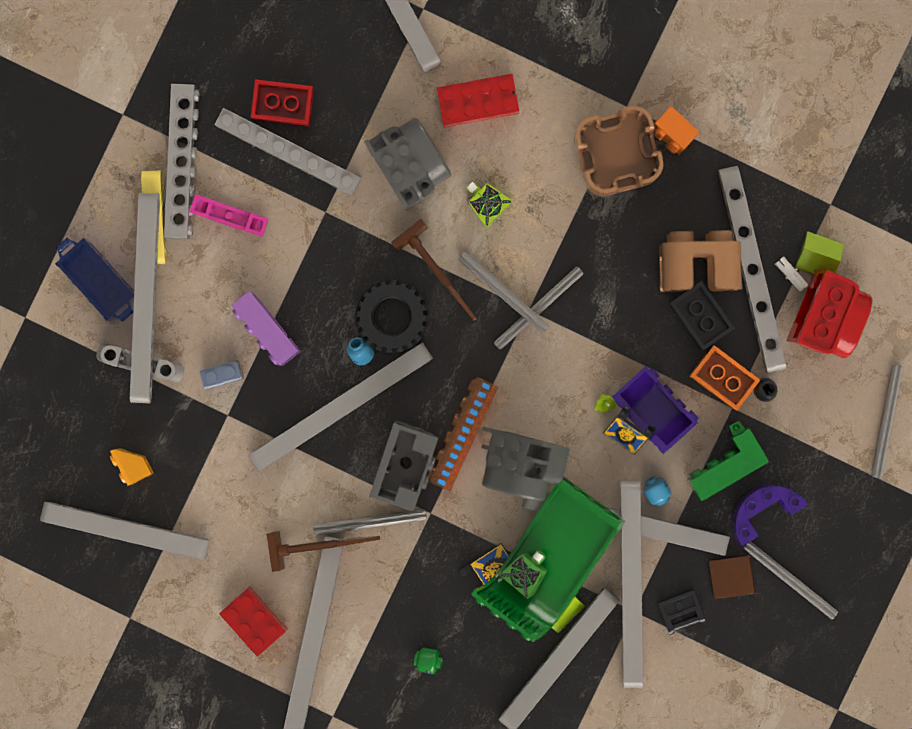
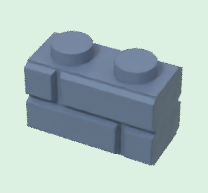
(221, 374)

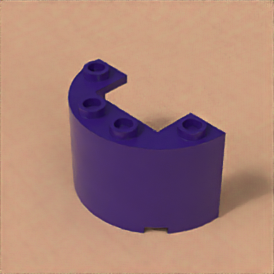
(655, 405)
(757, 500)

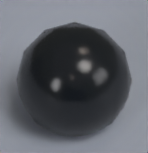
(765, 390)

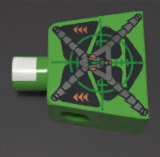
(526, 573)

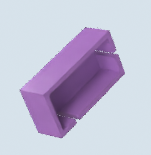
(266, 328)

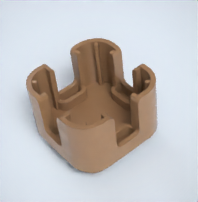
(618, 151)
(720, 252)

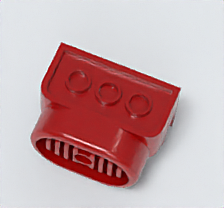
(831, 315)

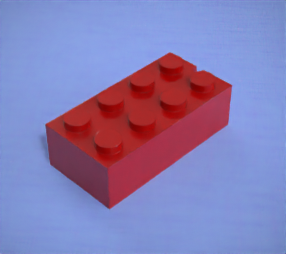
(478, 100)

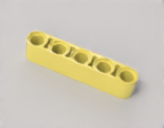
(153, 183)

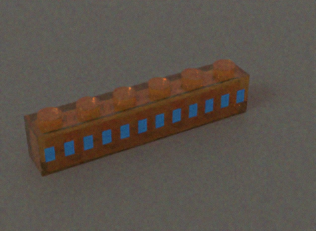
(463, 434)

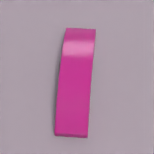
(228, 215)

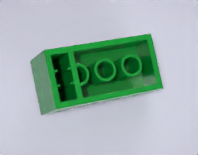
(730, 468)

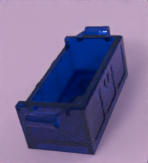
(96, 279)

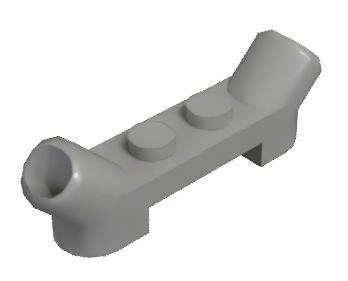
(121, 358)

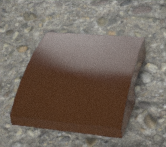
(732, 577)

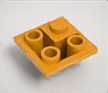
(132, 465)

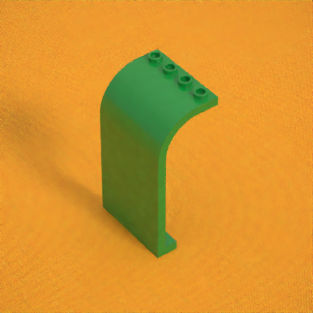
(573, 536)

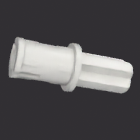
(792, 274)

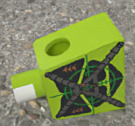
(487, 202)

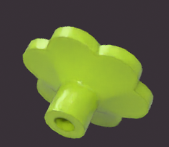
(604, 403)

